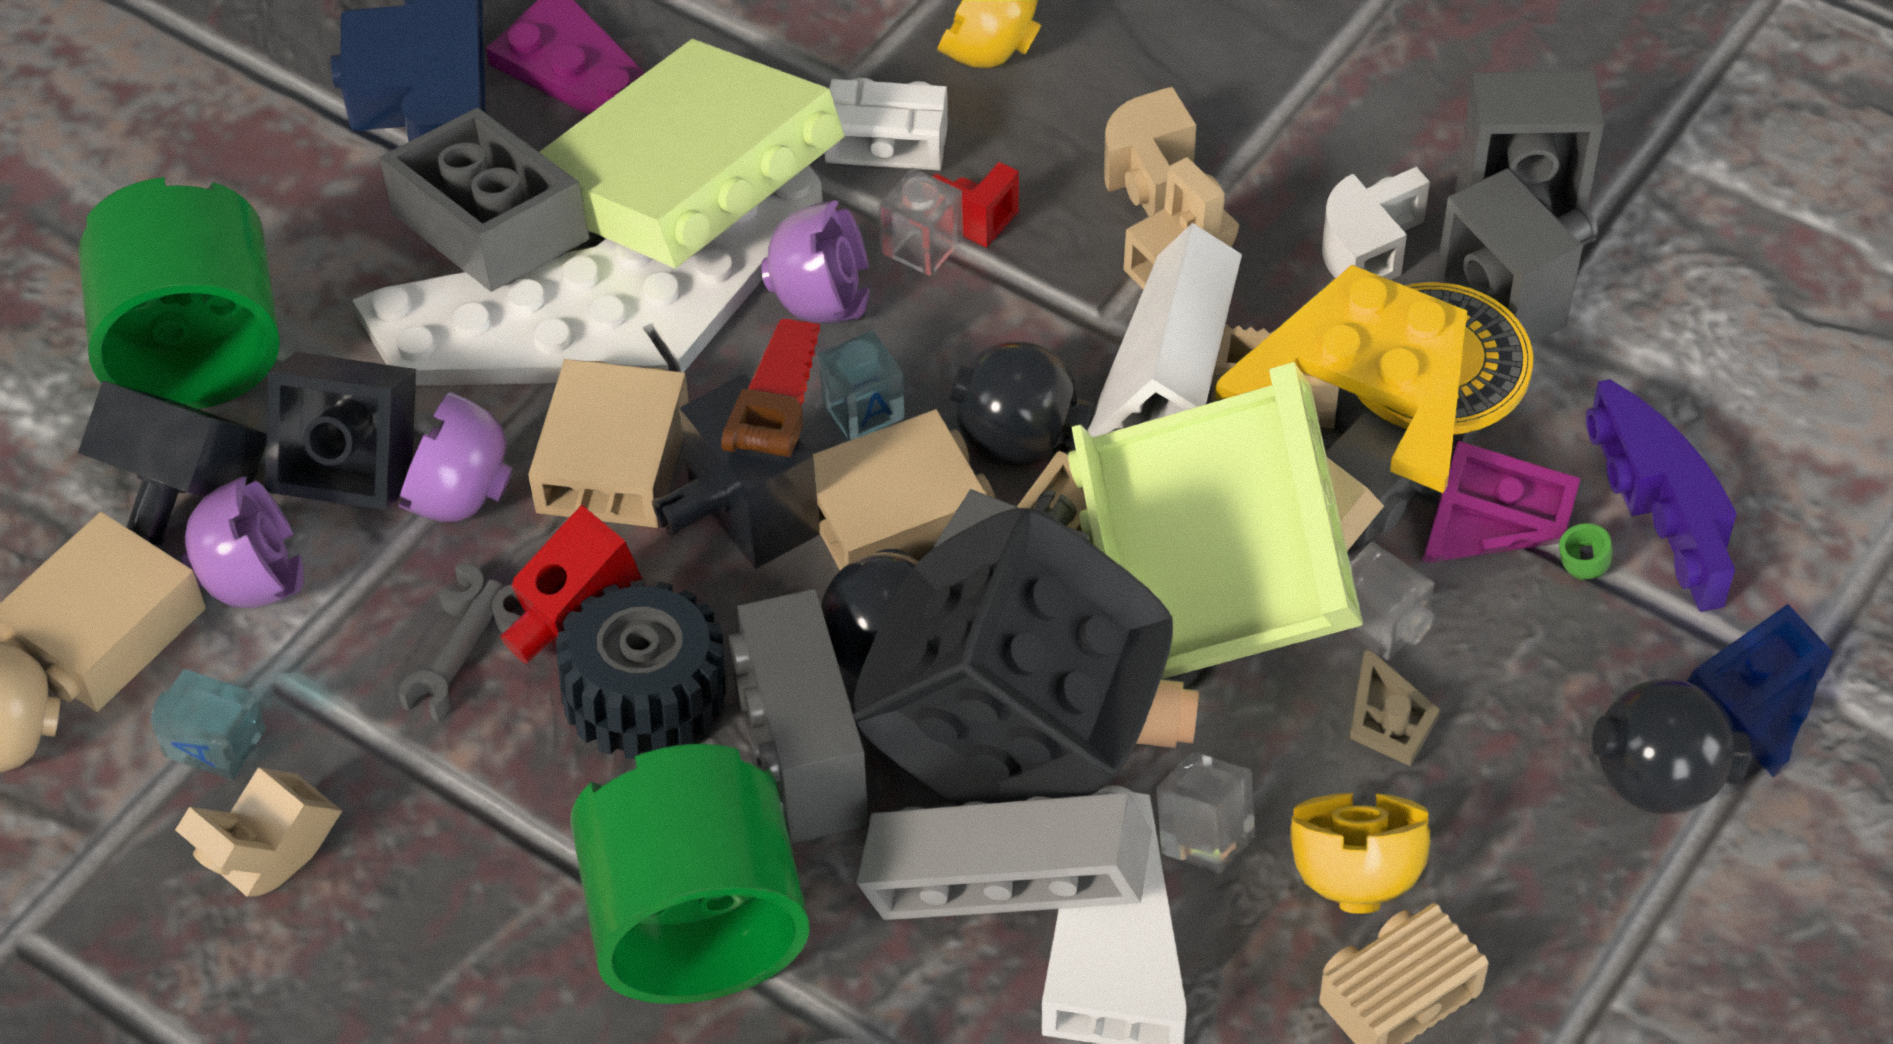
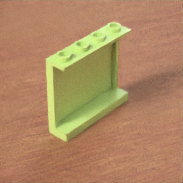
(1225, 521)

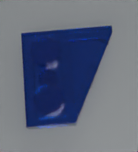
(1768, 683)

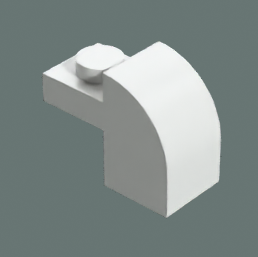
(1369, 224)

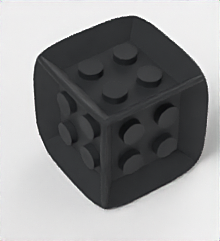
(1014, 664)

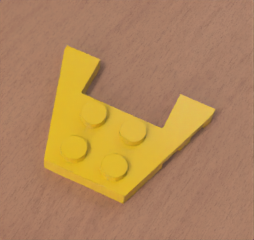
(1381, 346)

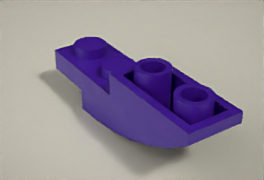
(1670, 479)

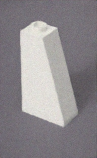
(1173, 335)
(1117, 965)

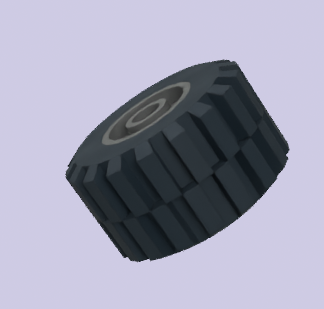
(641, 668)

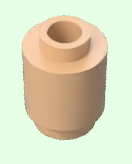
(1171, 716)

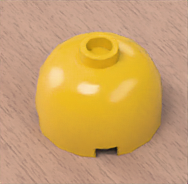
(990, 31)
(1359, 850)

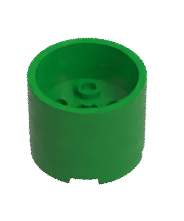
(178, 292)
(688, 876)

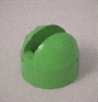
(1581, 536)

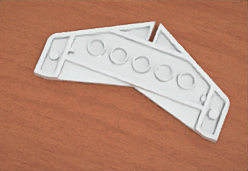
(578, 307)

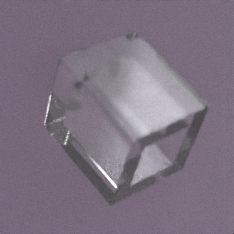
(921, 221)
(1391, 601)
(1206, 812)

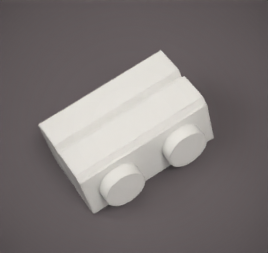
(889, 124)

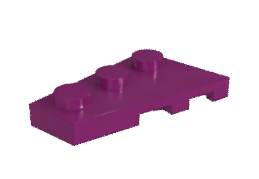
(563, 55)

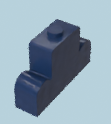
(411, 64)

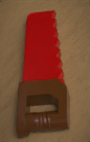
(771, 409)

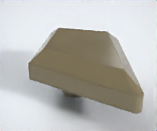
(1390, 712)

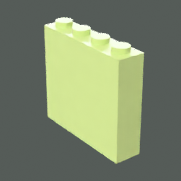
(693, 149)

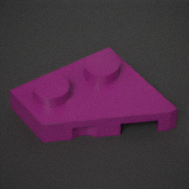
(1497, 506)

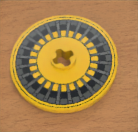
(1493, 365)

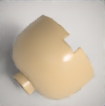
(24, 707)

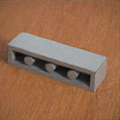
(1006, 856)

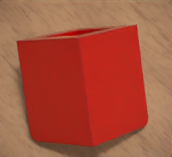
(989, 204)

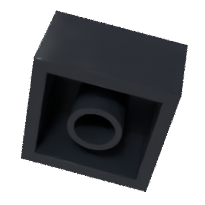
(339, 430)
(168, 449)
(755, 496)

